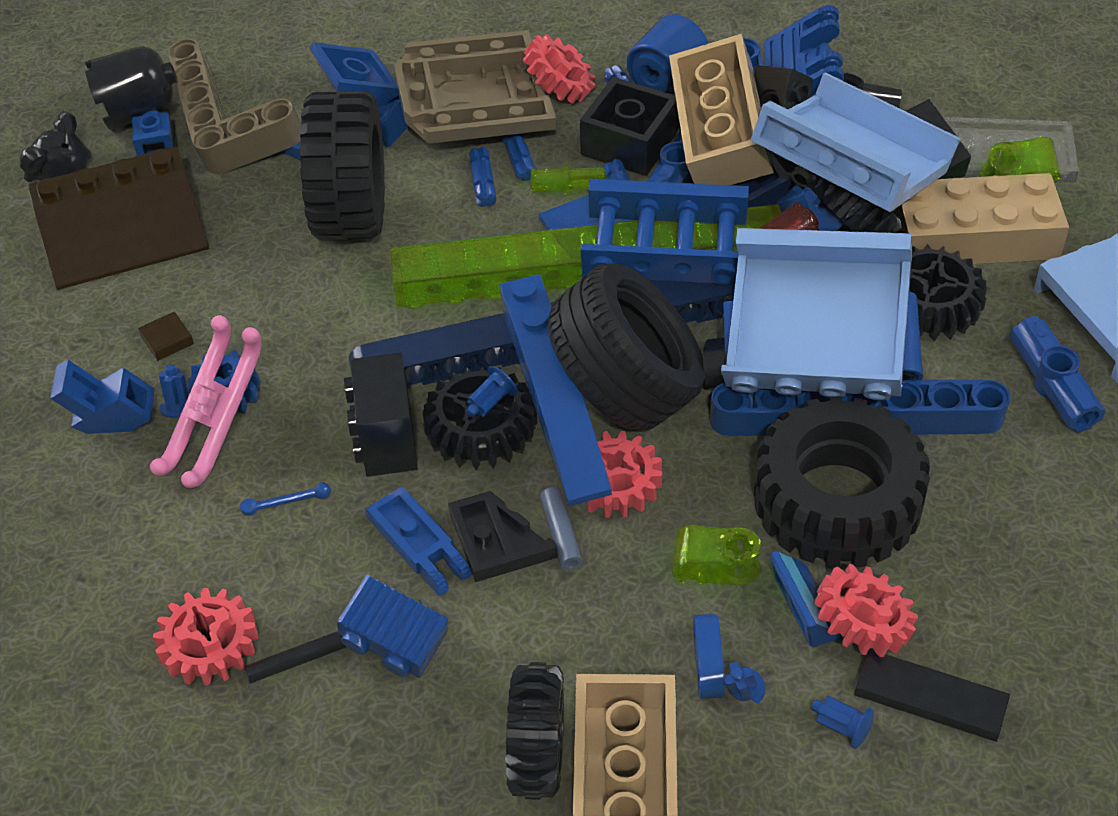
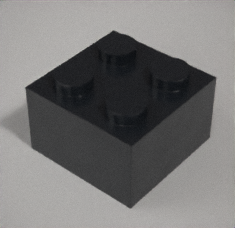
(629, 125)
(380, 415)

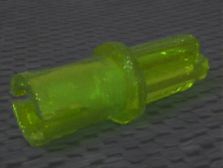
(564, 178)

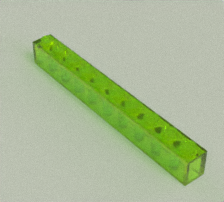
(478, 265)

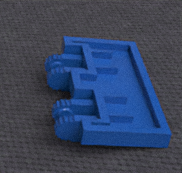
(806, 46)

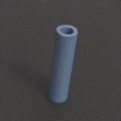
(561, 528)

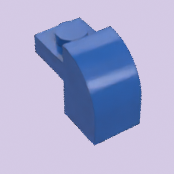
(102, 406)

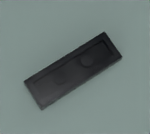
(932, 695)

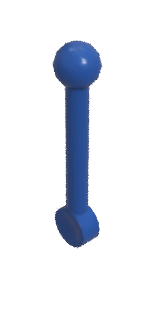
(250, 506)

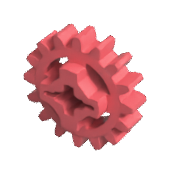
(559, 68)
(623, 465)
(865, 610)
(188, 651)

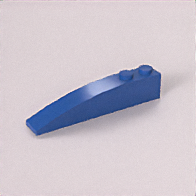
(554, 395)

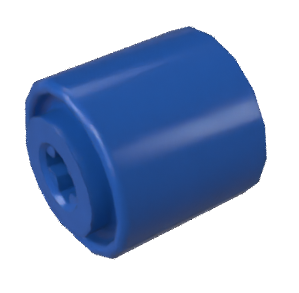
(649, 58)

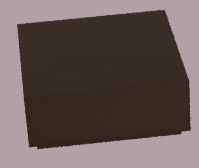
(165, 336)

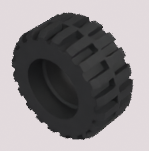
(342, 165)
(832, 524)

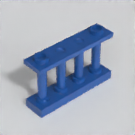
(667, 202)

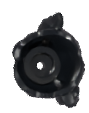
(55, 151)

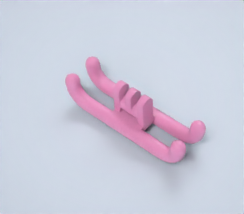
(211, 404)

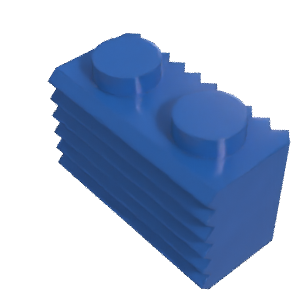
(391, 627)

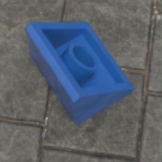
(355, 70)

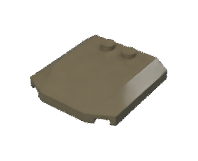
(471, 88)

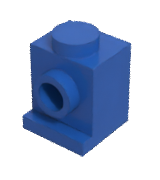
(151, 129)

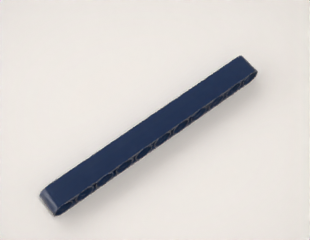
(487, 341)

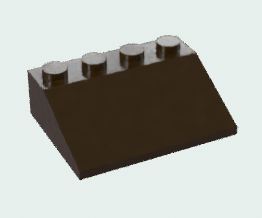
(117, 217)

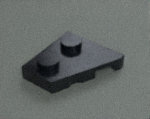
(496, 537)

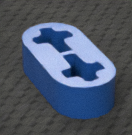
(708, 656)

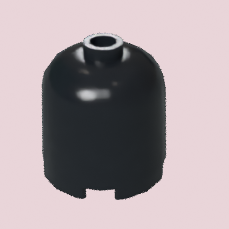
(130, 84)

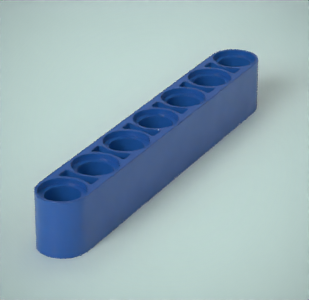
(923, 405)

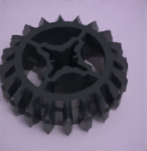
(852, 209)
(956, 291)
(481, 437)
(535, 730)

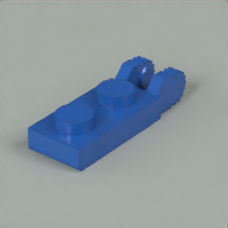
(417, 538)

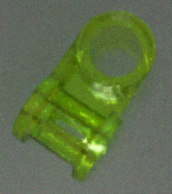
(1022, 158)
(713, 555)

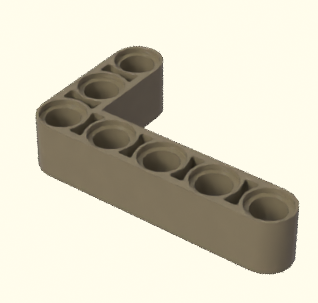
(230, 141)

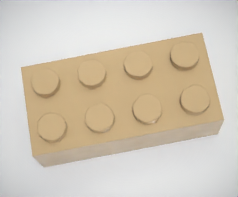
(719, 113)
(988, 218)
(625, 745)

